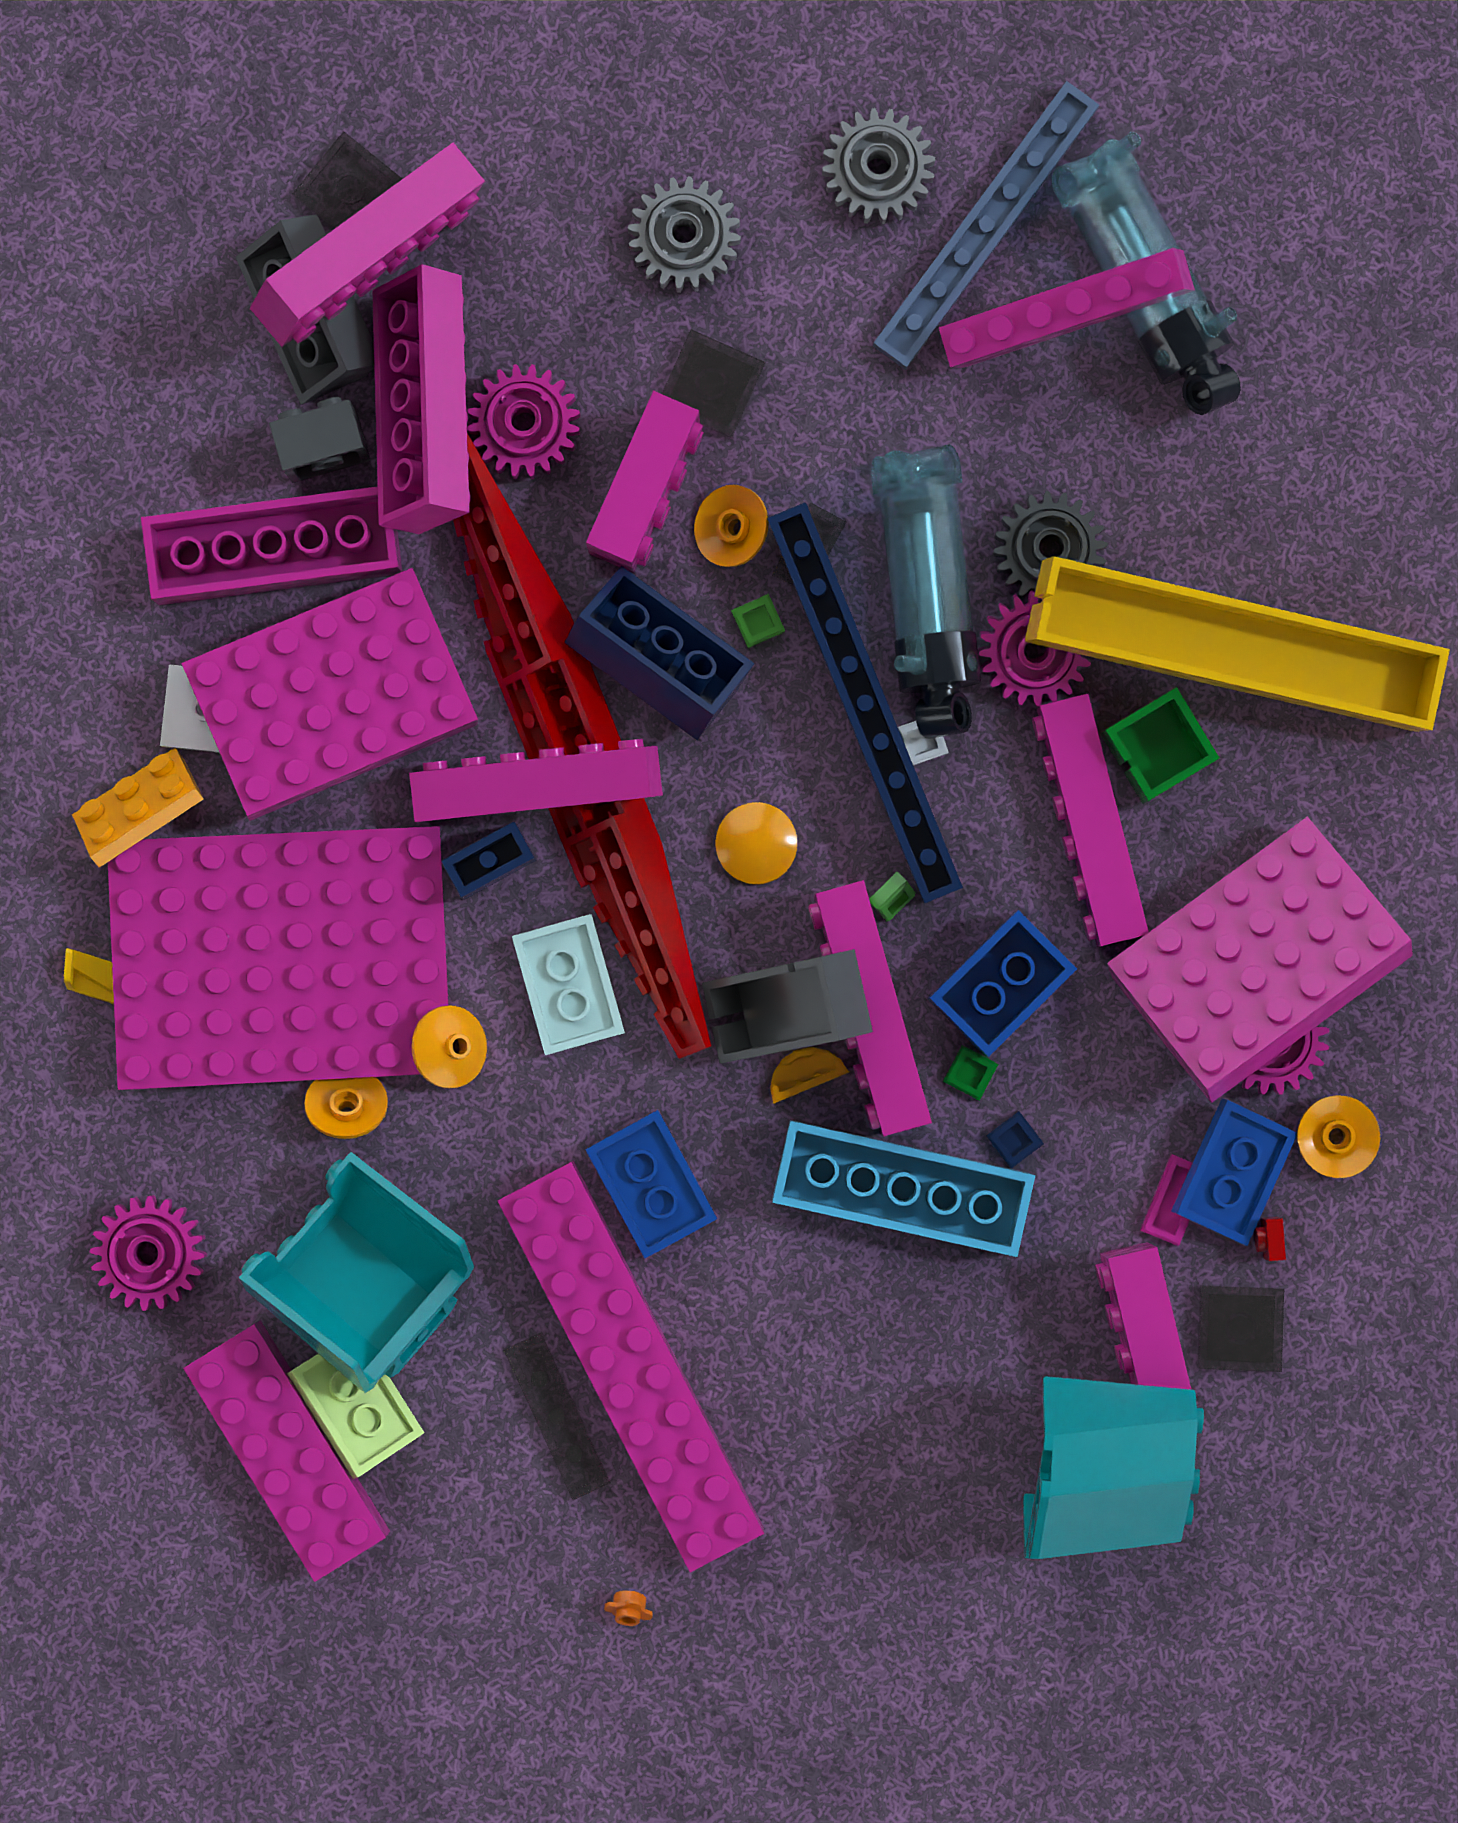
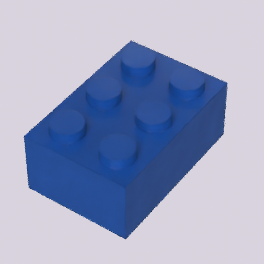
(1002, 983)

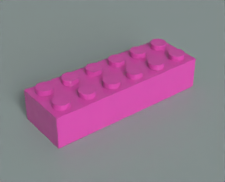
(367, 246)
(420, 400)
(268, 546)
(886, 1053)
(286, 1451)

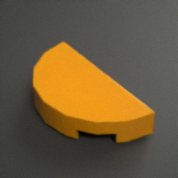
(803, 1071)

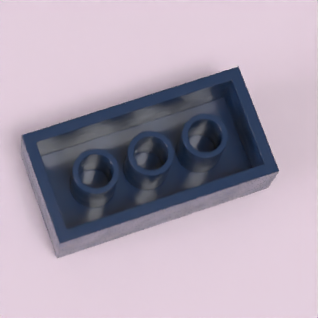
(658, 652)

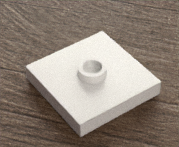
(182, 718)

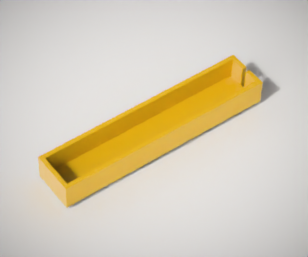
(1236, 644)

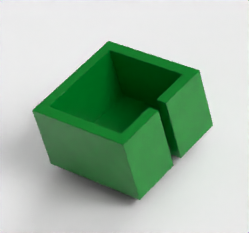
(1160, 745)

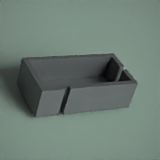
(788, 1006)

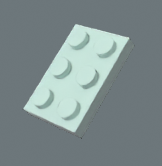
(568, 984)

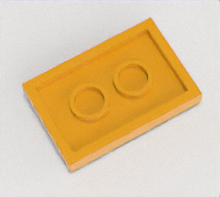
(137, 806)

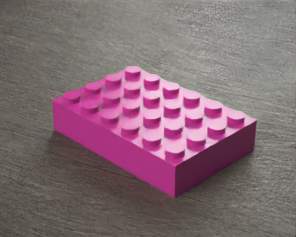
(330, 694)
(1260, 959)

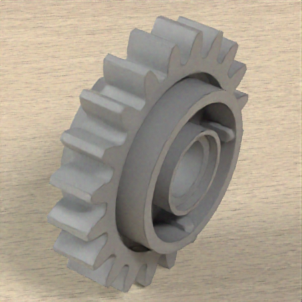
(884, 141)
(678, 209)

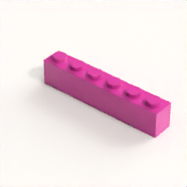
(1067, 308)
(536, 783)
(1091, 821)

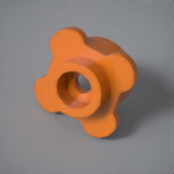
(628, 1608)

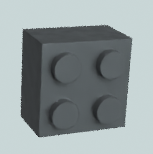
(319, 439)

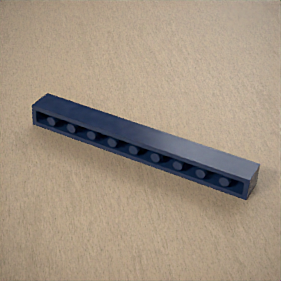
(864, 703)

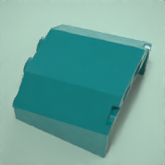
(362, 1275)
(1112, 1468)

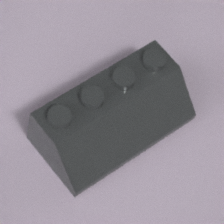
(339, 347)

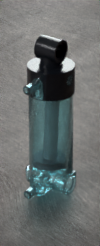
(1124, 225)
(928, 584)

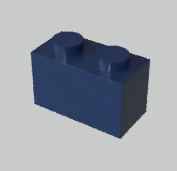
(489, 860)

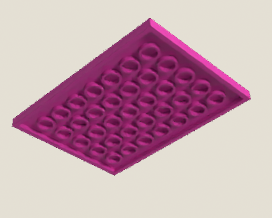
(275, 955)

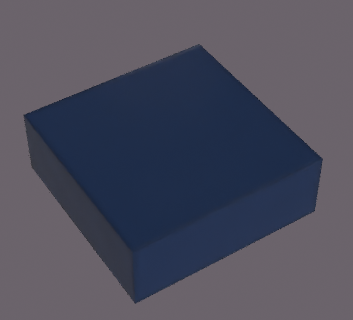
(1014, 1139)

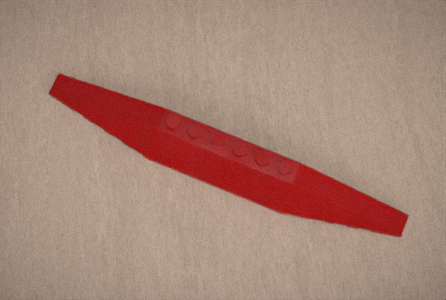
(561, 706)

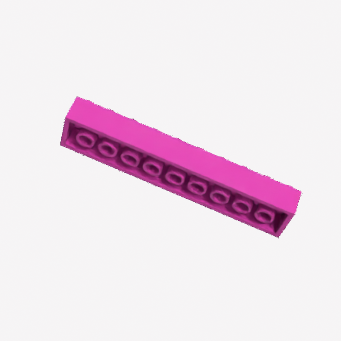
(631, 1366)

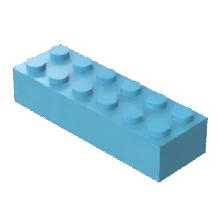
(903, 1188)

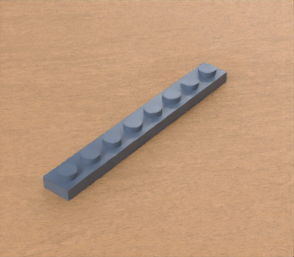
(986, 225)

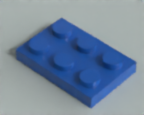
(1234, 1172)
(651, 1184)

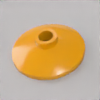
(716, 522)
(434, 1046)
(329, 1096)
(1359, 1140)

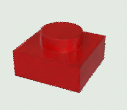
(1270, 1238)

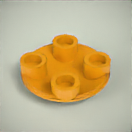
(756, 843)

